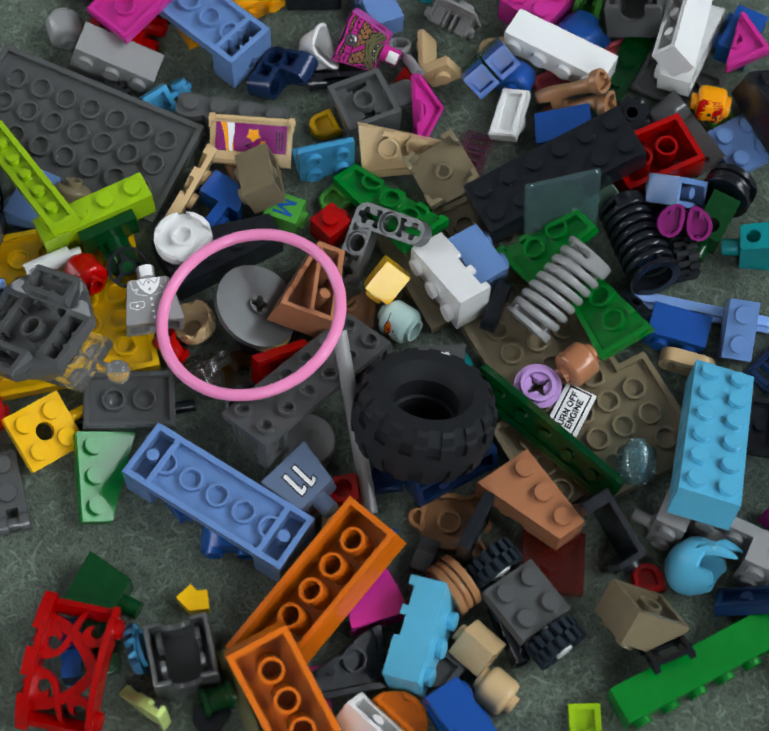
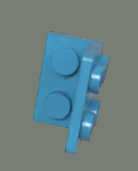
(324, 158)

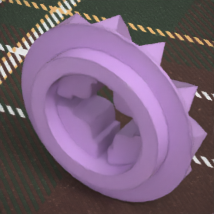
(540, 375)

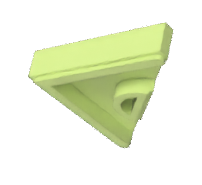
(146, 706)

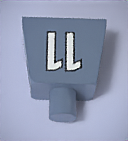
(303, 482)

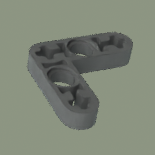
(370, 230)

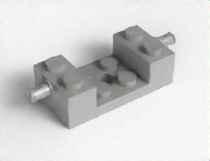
(667, 530)

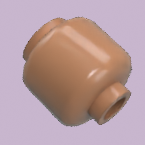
(577, 363)

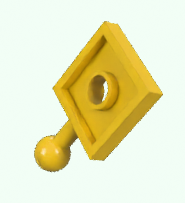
(49, 411)

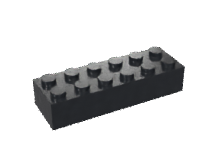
(599, 143)

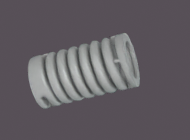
(541, 291)

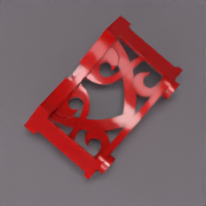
(50, 623)

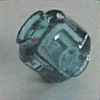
(636, 461)

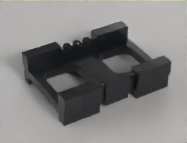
(655, 660)

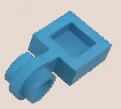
(163, 98)

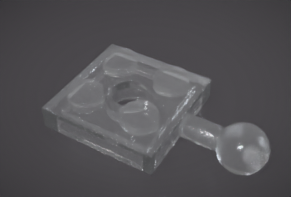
(91, 357)

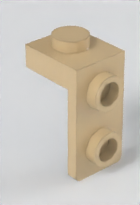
(437, 71)

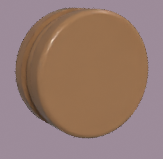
(461, 585)

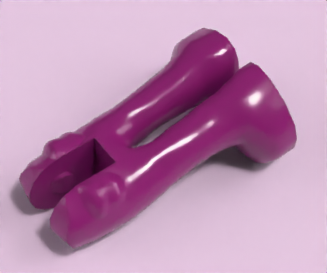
(675, 217)

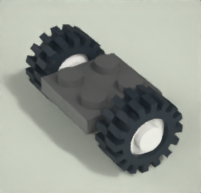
(525, 602)

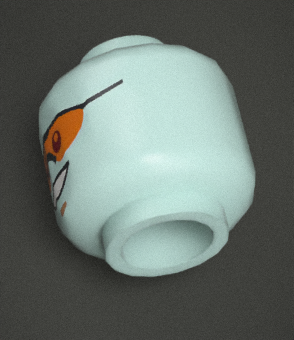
(399, 321)

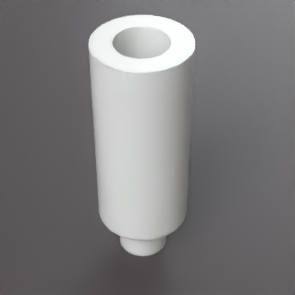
(54, 260)

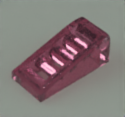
(486, 149)

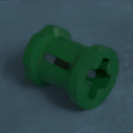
(217, 698)

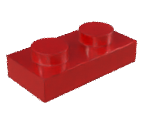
(269, 360)

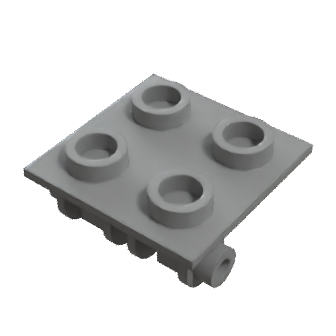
(463, 19)

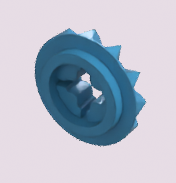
(136, 648)

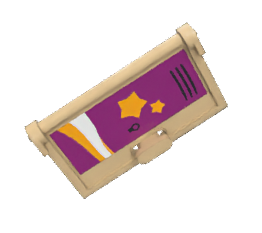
(240, 133)

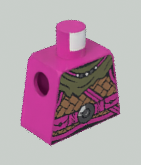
(365, 43)

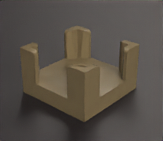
(442, 170)

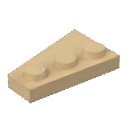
(384, 148)
(198, 176)

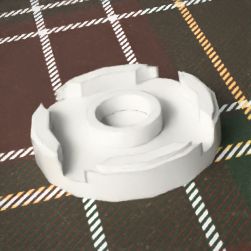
(181, 236)

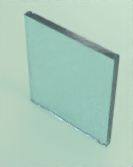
(559, 196)

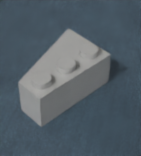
(104, 55)

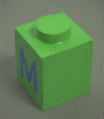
(290, 214)

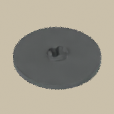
(236, 310)

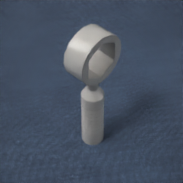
(405, 45)

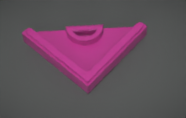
(746, 46)
(425, 106)

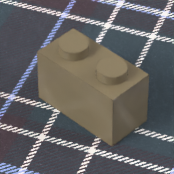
(259, 178)

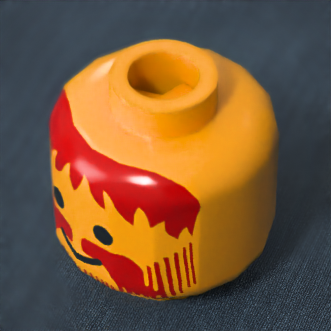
(710, 104)

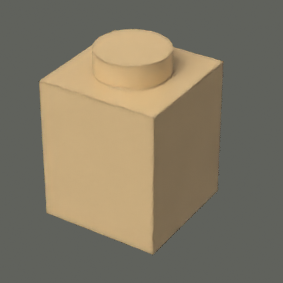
(476, 647)

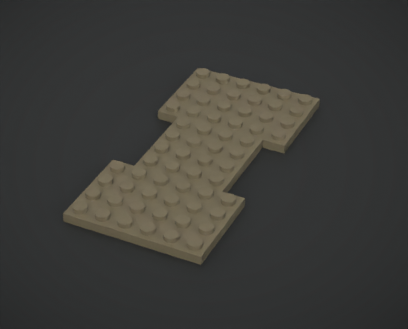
(629, 394)

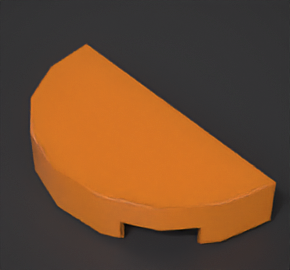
(403, 709)

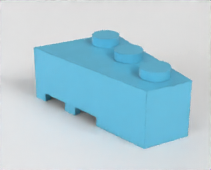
(422, 638)

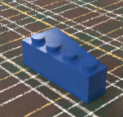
(455, 709)

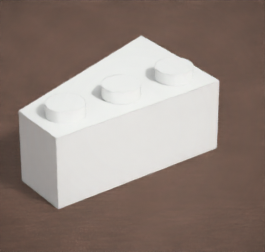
(449, 281)

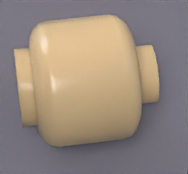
(496, 691)

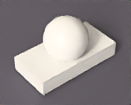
(510, 115)

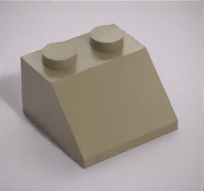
(639, 616)

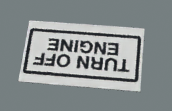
(572, 408)

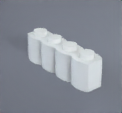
(685, 82)

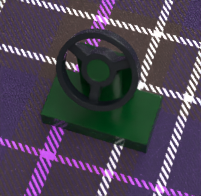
(112, 241)

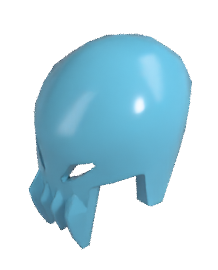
(697, 564)

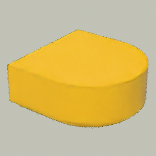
(324, 125)

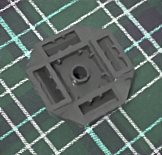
(43, 324)

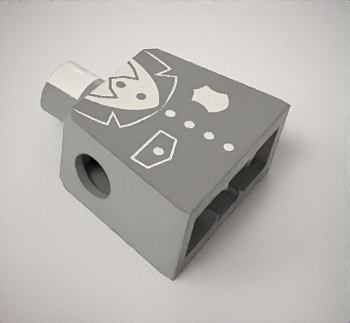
(143, 303)

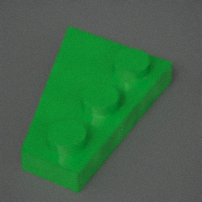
(535, 250)

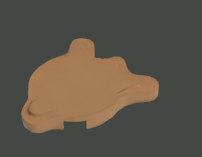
(447, 520)

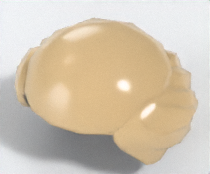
(198, 323)

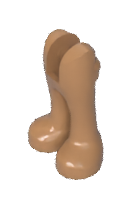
(597, 83)

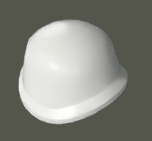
(320, 46)

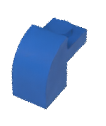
(221, 196)

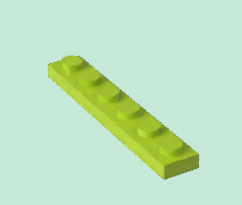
(35, 185)

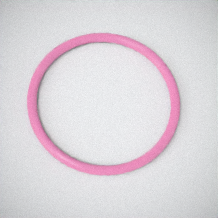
(282, 385)

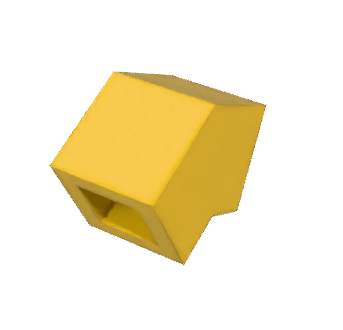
(194, 601)

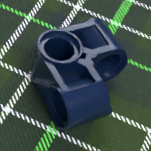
(277, 69)

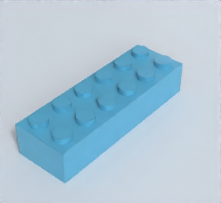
(711, 445)

